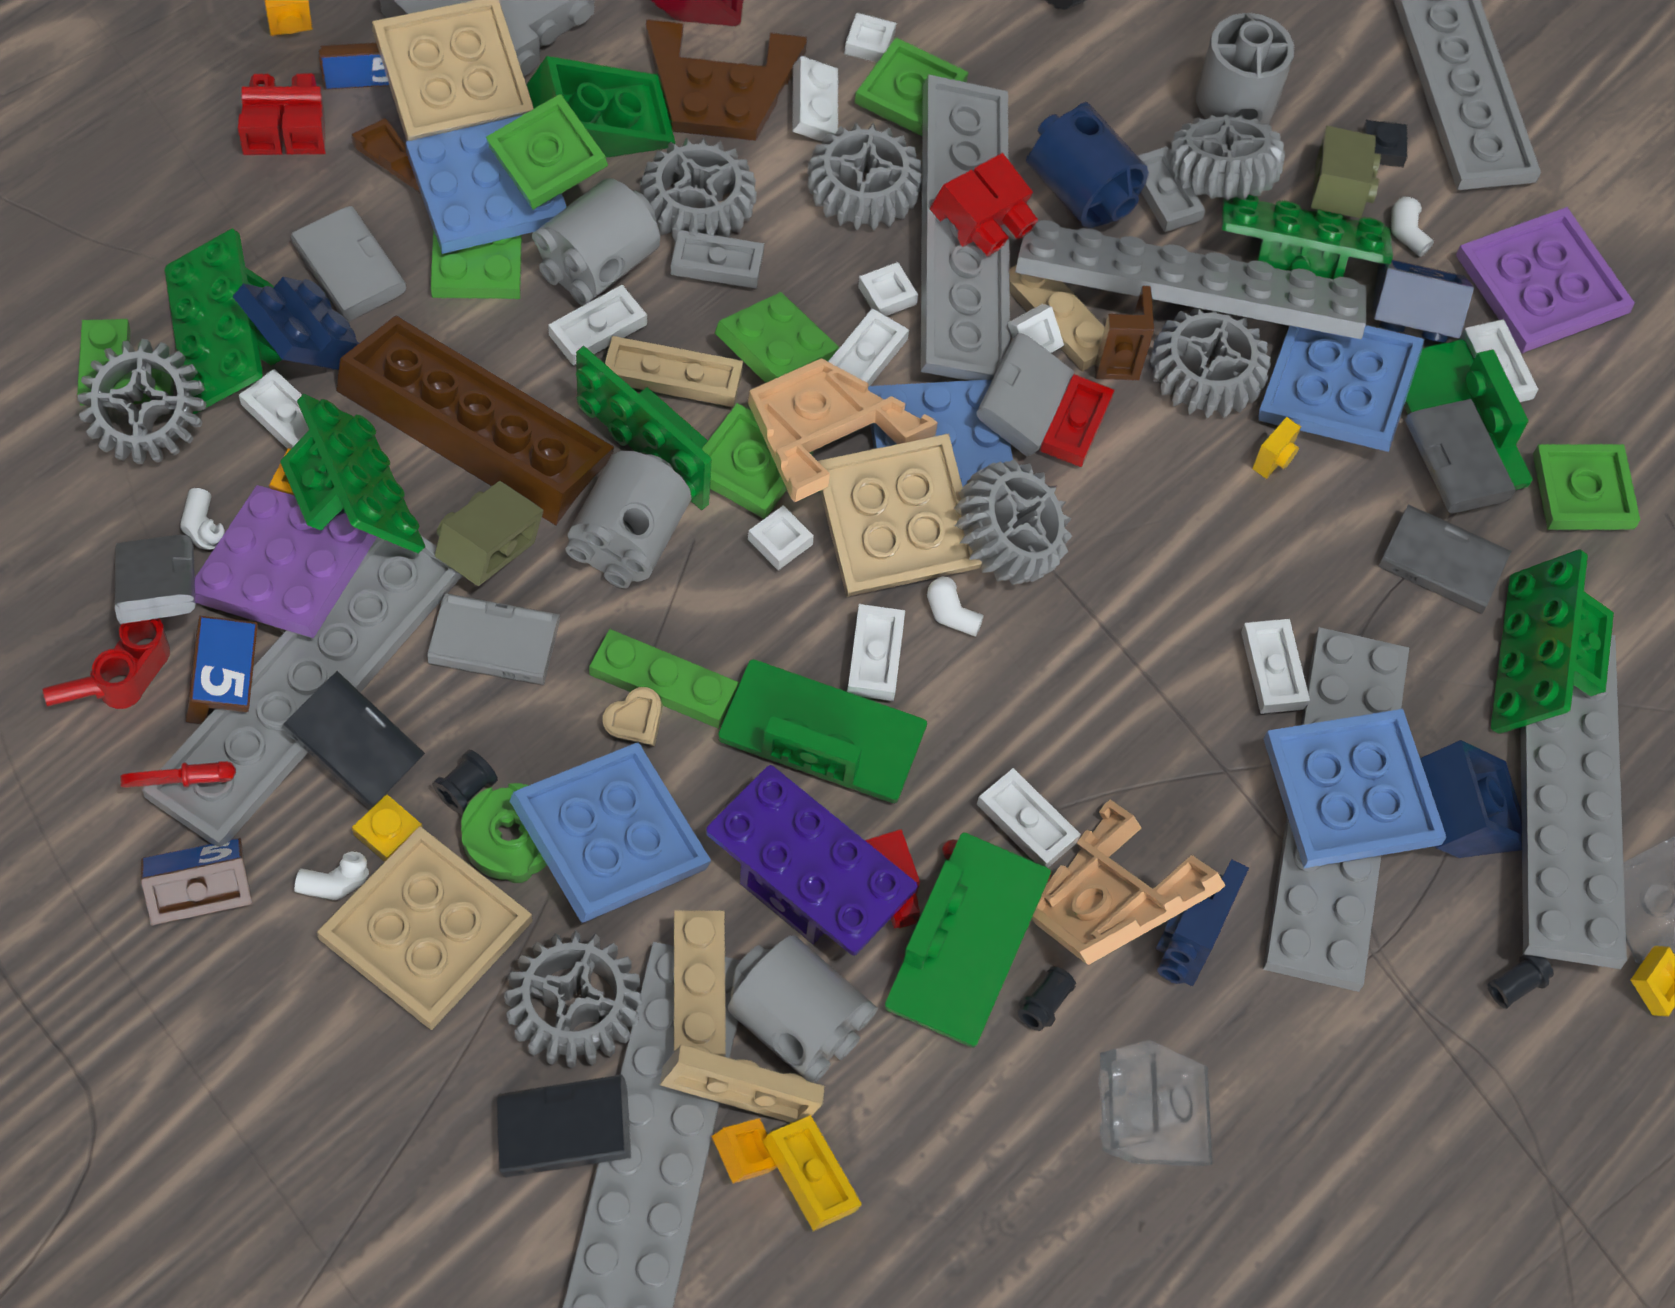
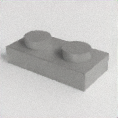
(1165, 196)
(717, 259)

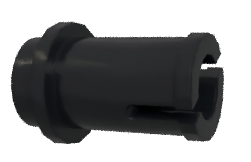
(1520, 980)
(1039, 1008)

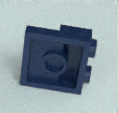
(298, 321)
(1193, 932)

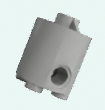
(1245, 68)
(597, 239)
(629, 517)
(798, 1006)

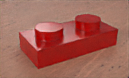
(1077, 420)

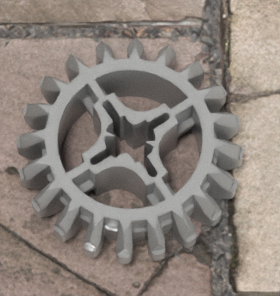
(1227, 156)
(838, 174)
(703, 178)
(1234, 374)
(141, 420)
(1013, 522)
(537, 982)

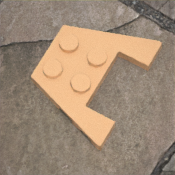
(817, 408)
(1102, 905)

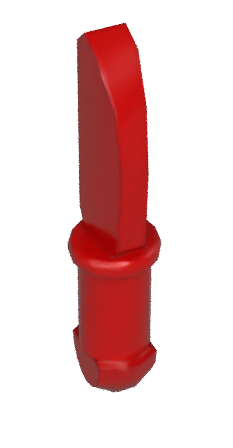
(188, 774)

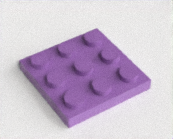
(1545, 279)
(279, 566)

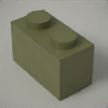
(1345, 172)
(488, 532)

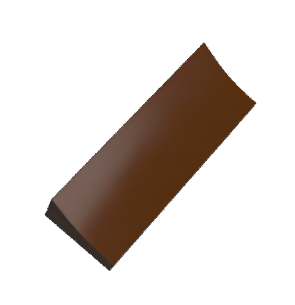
(471, 416)

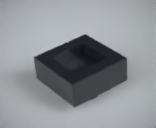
(1389, 141)

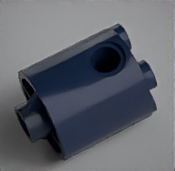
(1088, 166)

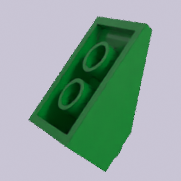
(615, 105)

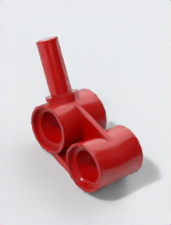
(127, 658)

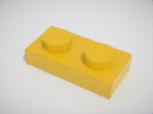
(812, 1172)

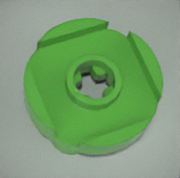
(483, 841)

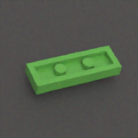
(678, 682)

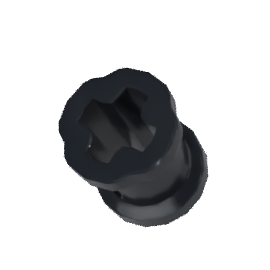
(465, 781)

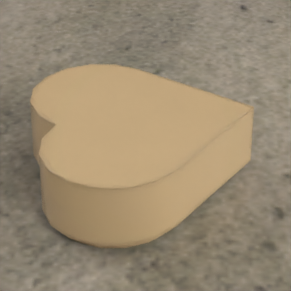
(636, 717)

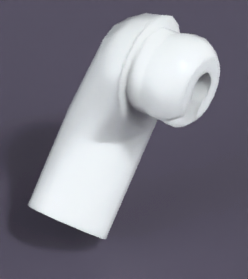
(1405, 226)
(197, 524)
(948, 609)
(336, 884)

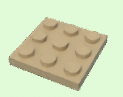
(451, 68)
(896, 515)
(425, 927)

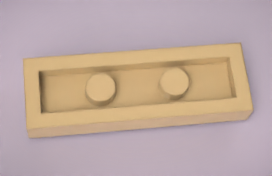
(1077, 325)
(675, 371)
(699, 980)
(741, 1084)

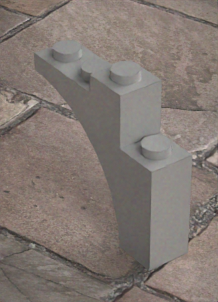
(528, 21)

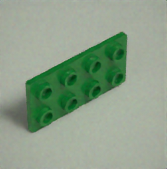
(1306, 238)
(210, 323)
(1451, 375)
(643, 423)
(344, 467)
(1549, 643)
(823, 731)
(967, 939)

